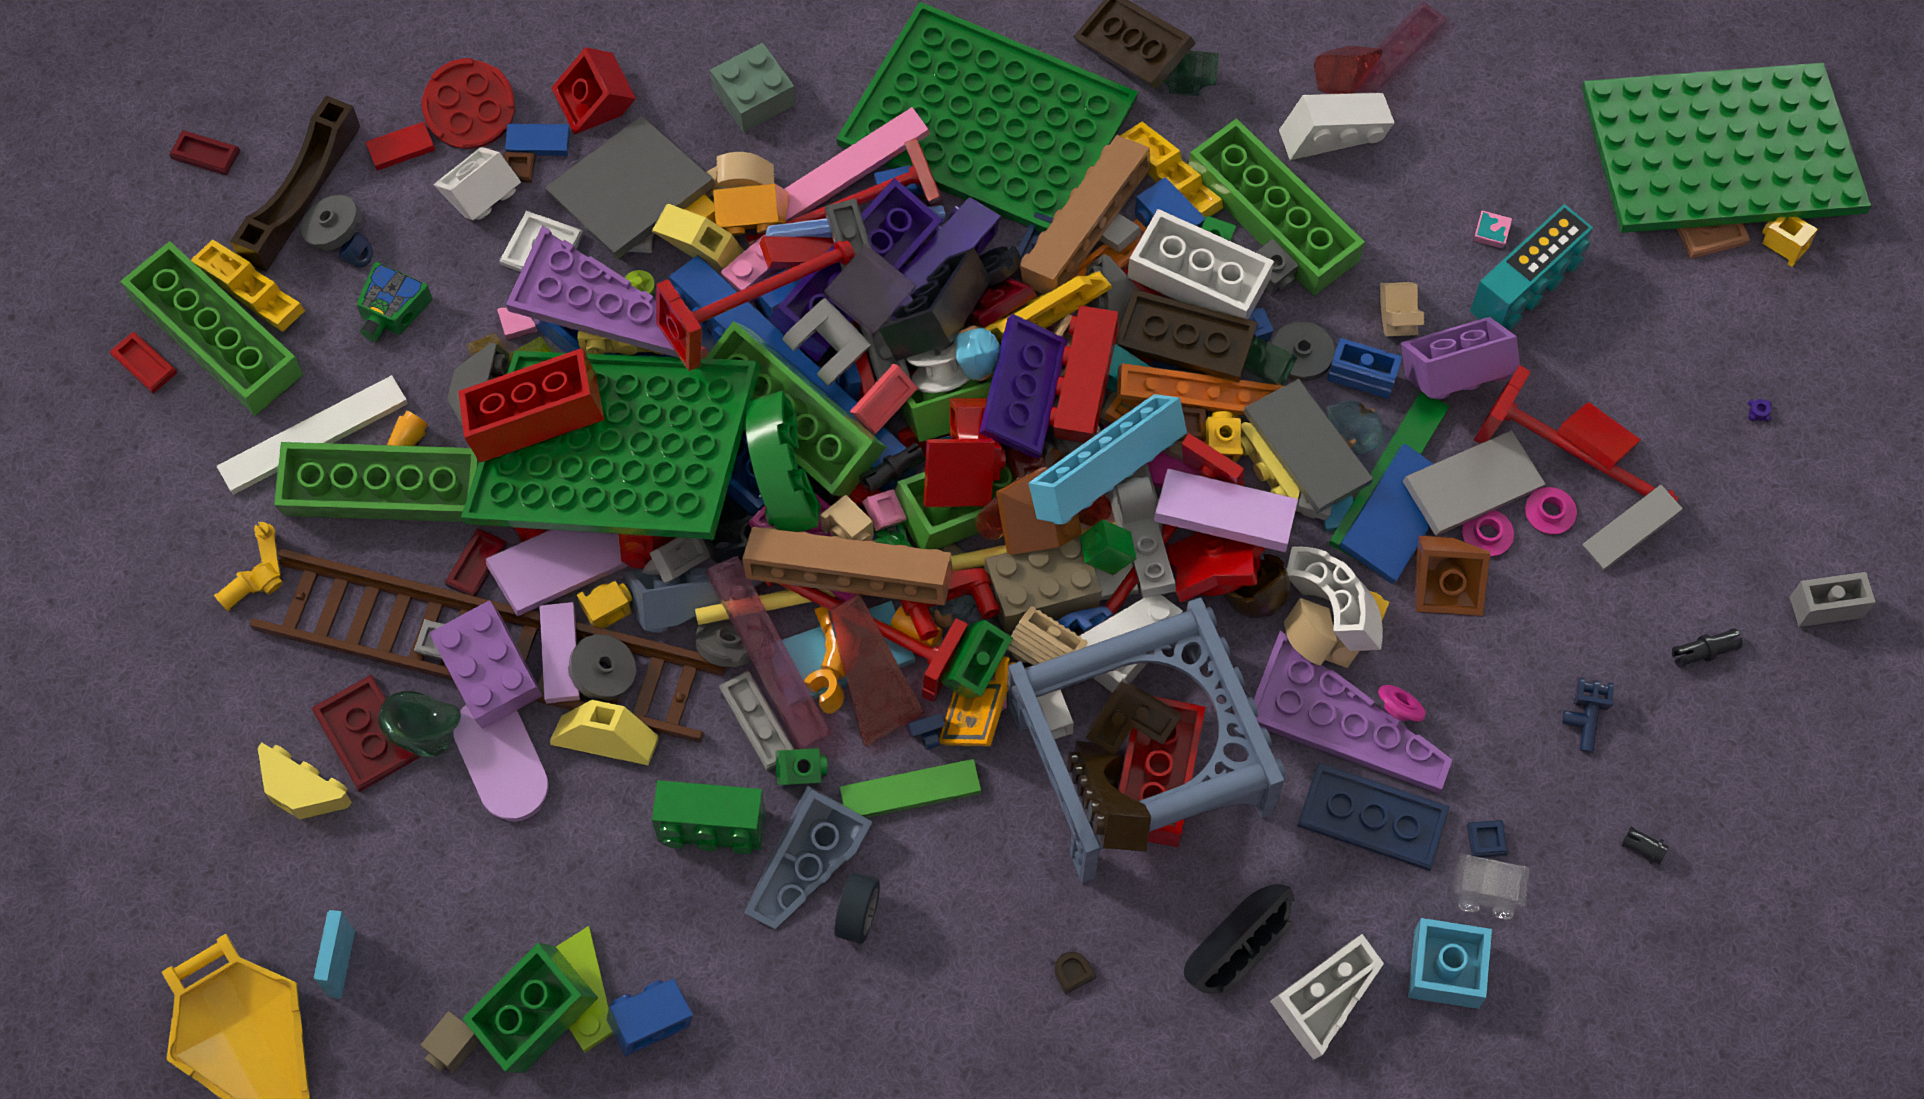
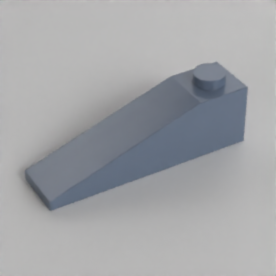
(672, 602)
(809, 850)

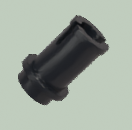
(1645, 845)

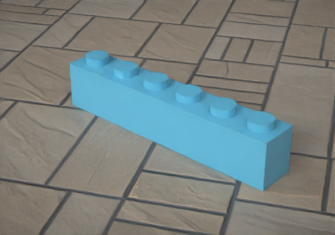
(1107, 459)

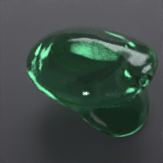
(418, 723)

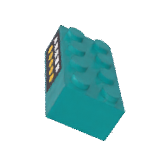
(1533, 268)

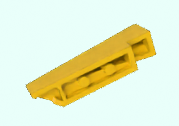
(1056, 304)

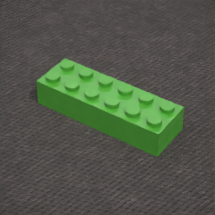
(1276, 205)
(212, 328)
(830, 440)
(374, 481)

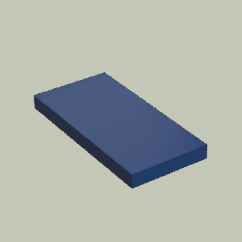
(1390, 520)

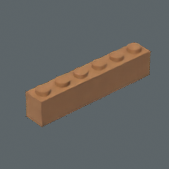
(1085, 215)
(848, 565)

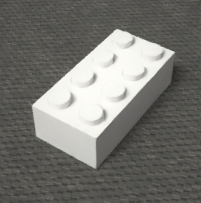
(1199, 267)

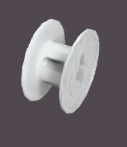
(938, 370)

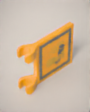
(975, 719)

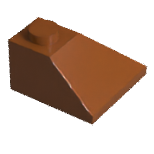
(1019, 521)
(1450, 576)

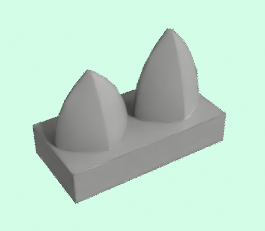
(676, 557)

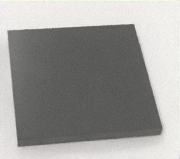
(627, 184)

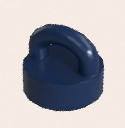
(353, 248)

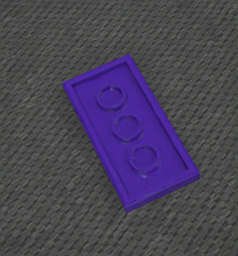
(1023, 386)

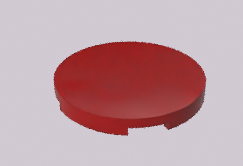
(468, 103)

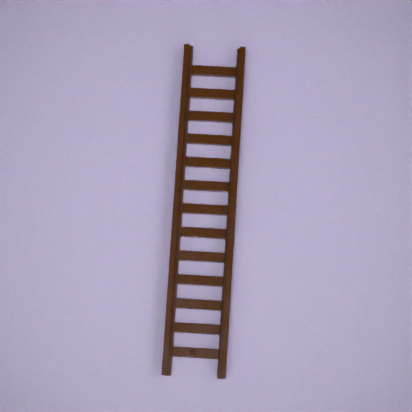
(441, 598)

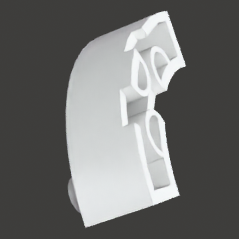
(1354, 608)

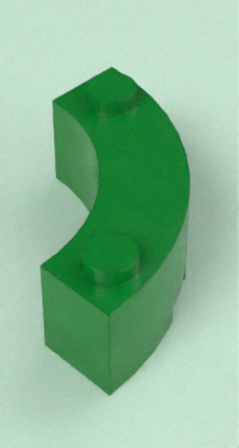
(771, 445)

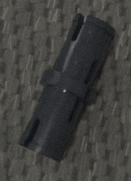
(892, 468)
(1707, 647)

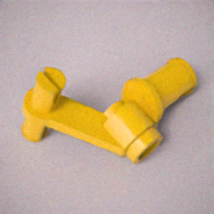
(262, 577)

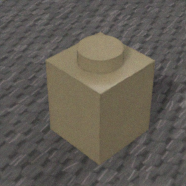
(449, 1043)

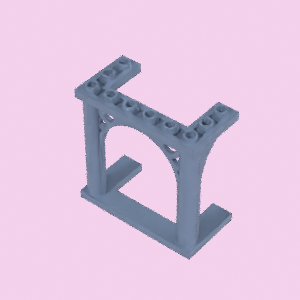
(1250, 782)

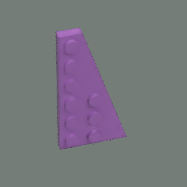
(585, 296)
(1337, 718)

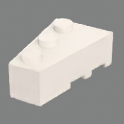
(1135, 616)
(1326, 995)

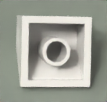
(478, 183)

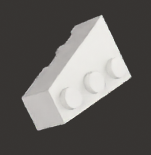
(1335, 122)

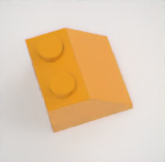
(750, 208)

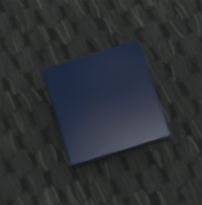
(1487, 838)

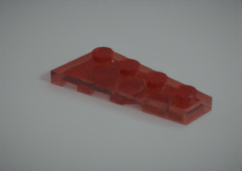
(873, 677)

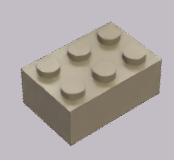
(1046, 579)

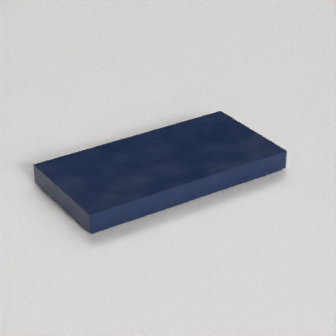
(1374, 816)

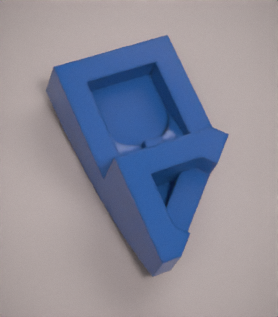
(1085, 618)

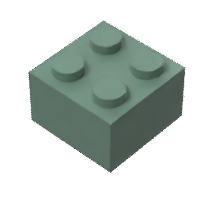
(753, 87)

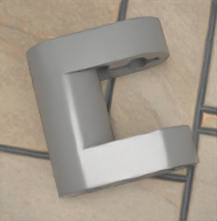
(836, 331)

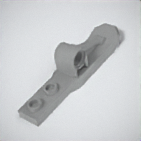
(1134, 509)

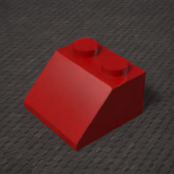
(593, 90)

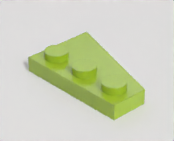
(592, 1025)

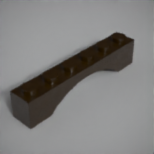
(269, 227)
(1115, 816)

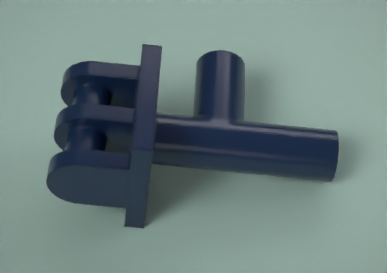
(1593, 704)

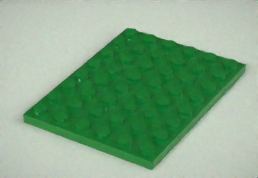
(998, 114)
(1724, 147)
(643, 470)

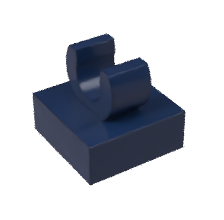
(926, 728)

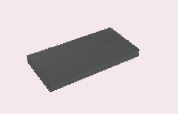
(1308, 446)

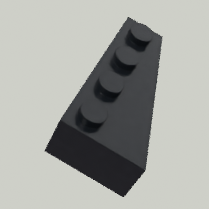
(937, 307)

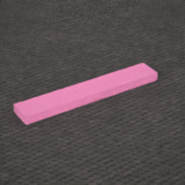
(854, 163)

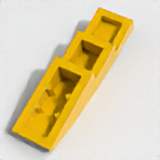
(1167, 162)
(248, 285)

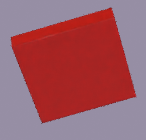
(1598, 435)
(959, 472)

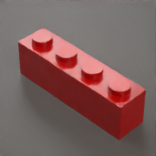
(1086, 374)

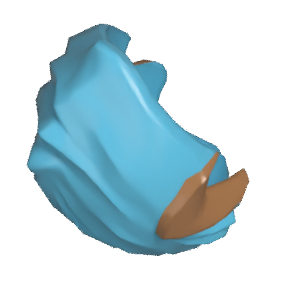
(977, 352)

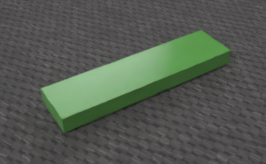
(912, 789)

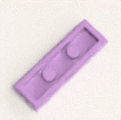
(558, 641)

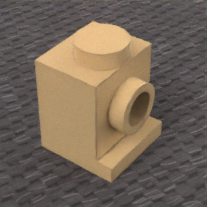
(847, 521)

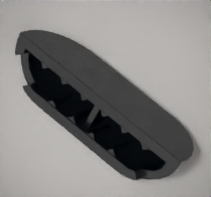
(1240, 940)

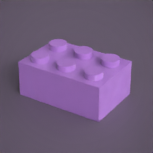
(1460, 358)
(485, 664)

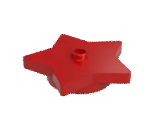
(1212, 565)

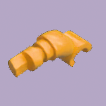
(830, 670)

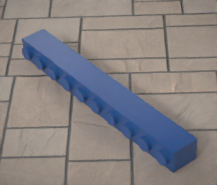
(702, 286)

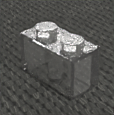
(1489, 886)

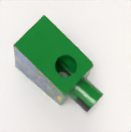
(390, 301)

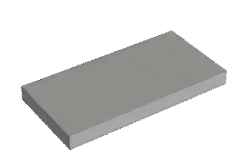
(1473, 483)

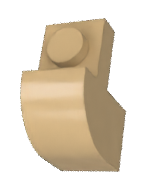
(740, 170)
(1400, 309)
(1312, 635)

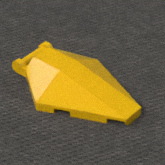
(238, 1028)

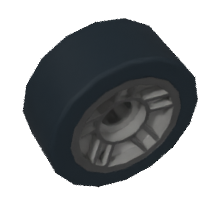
(857, 908)

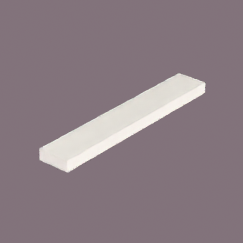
(323, 427)

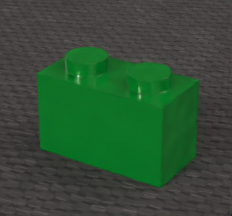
(976, 659)

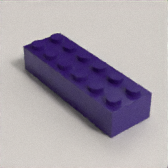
(895, 228)

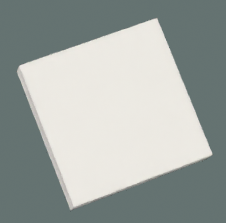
(526, 234)

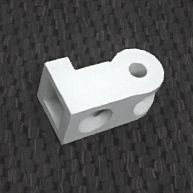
(1056, 714)

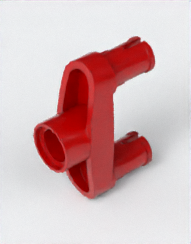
(963, 582)

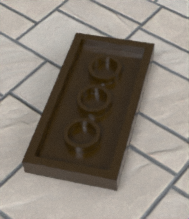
(1134, 40)
(1186, 335)

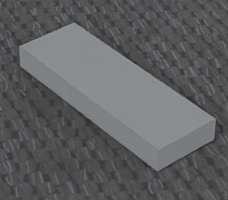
(1632, 527)
(755, 718)

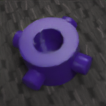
(1759, 410)

